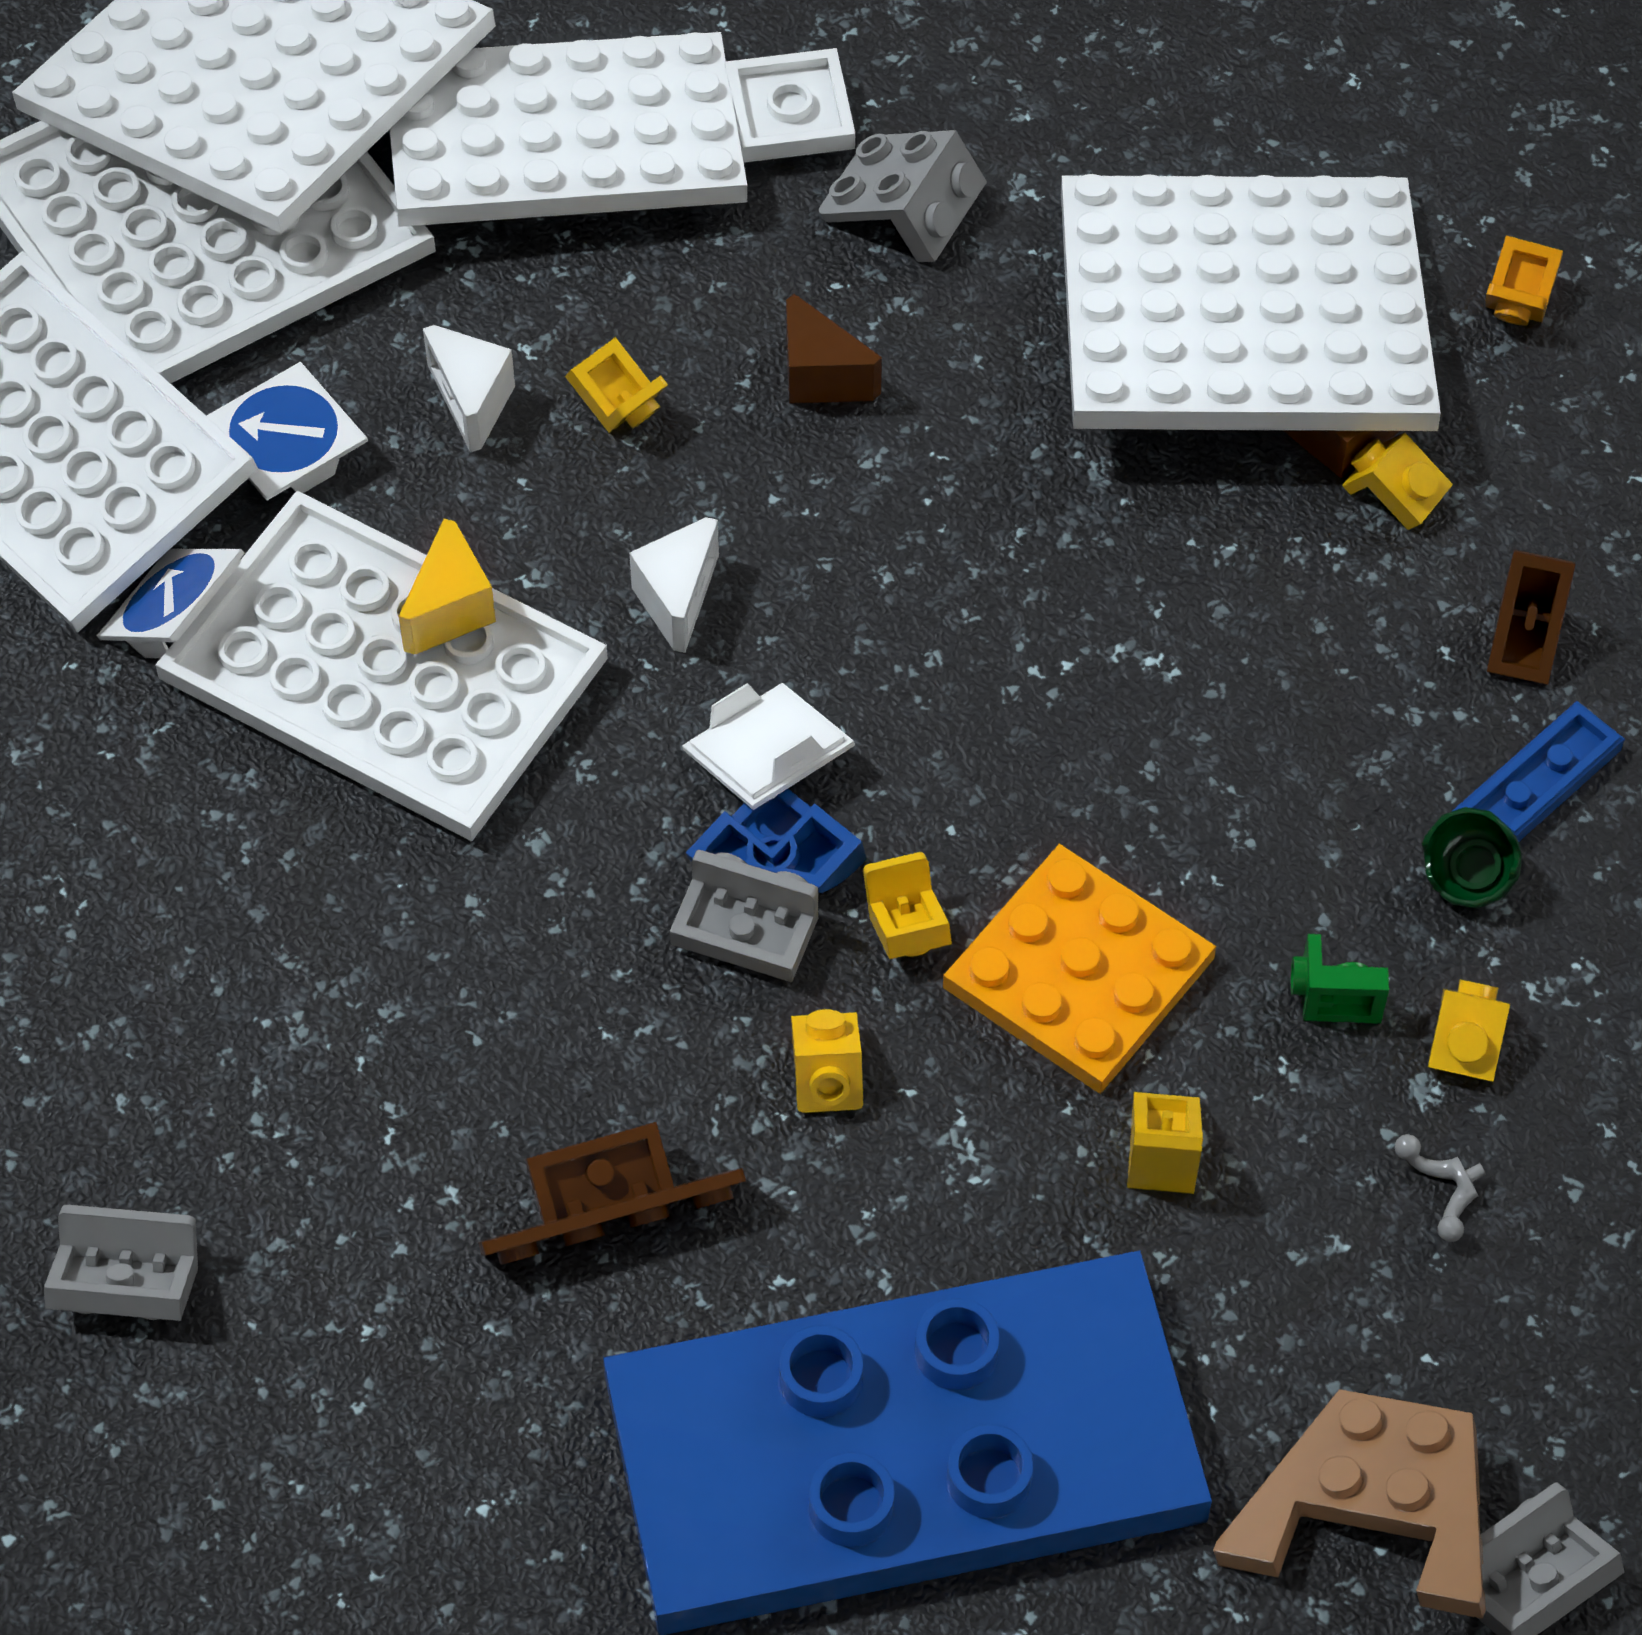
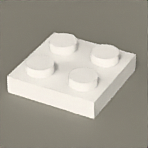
(790, 105)

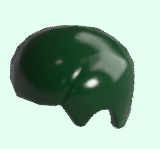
(1472, 857)

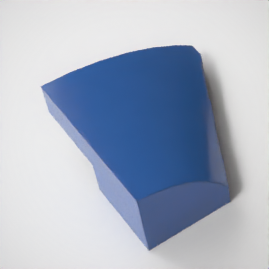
(788, 838)

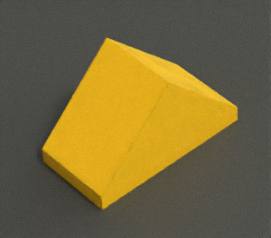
(447, 595)
(1165, 1142)

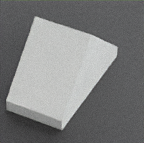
(472, 379)
(674, 577)

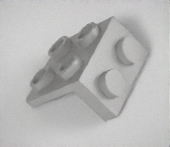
(913, 179)

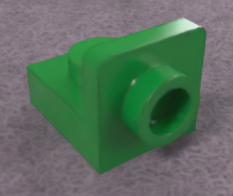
(1338, 992)

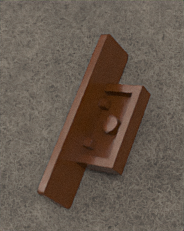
(603, 1182)

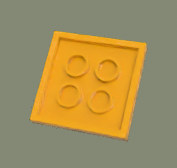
(1079, 968)

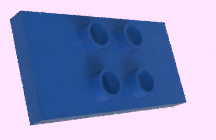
(903, 1442)

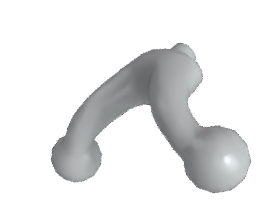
(1450, 1227)

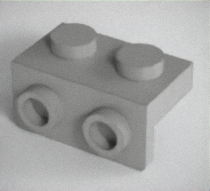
(746, 915)
(123, 1263)
(1542, 1565)

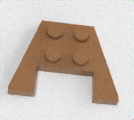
(1380, 1470)

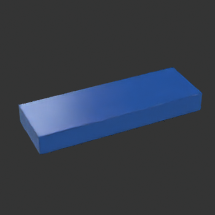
(1547, 770)

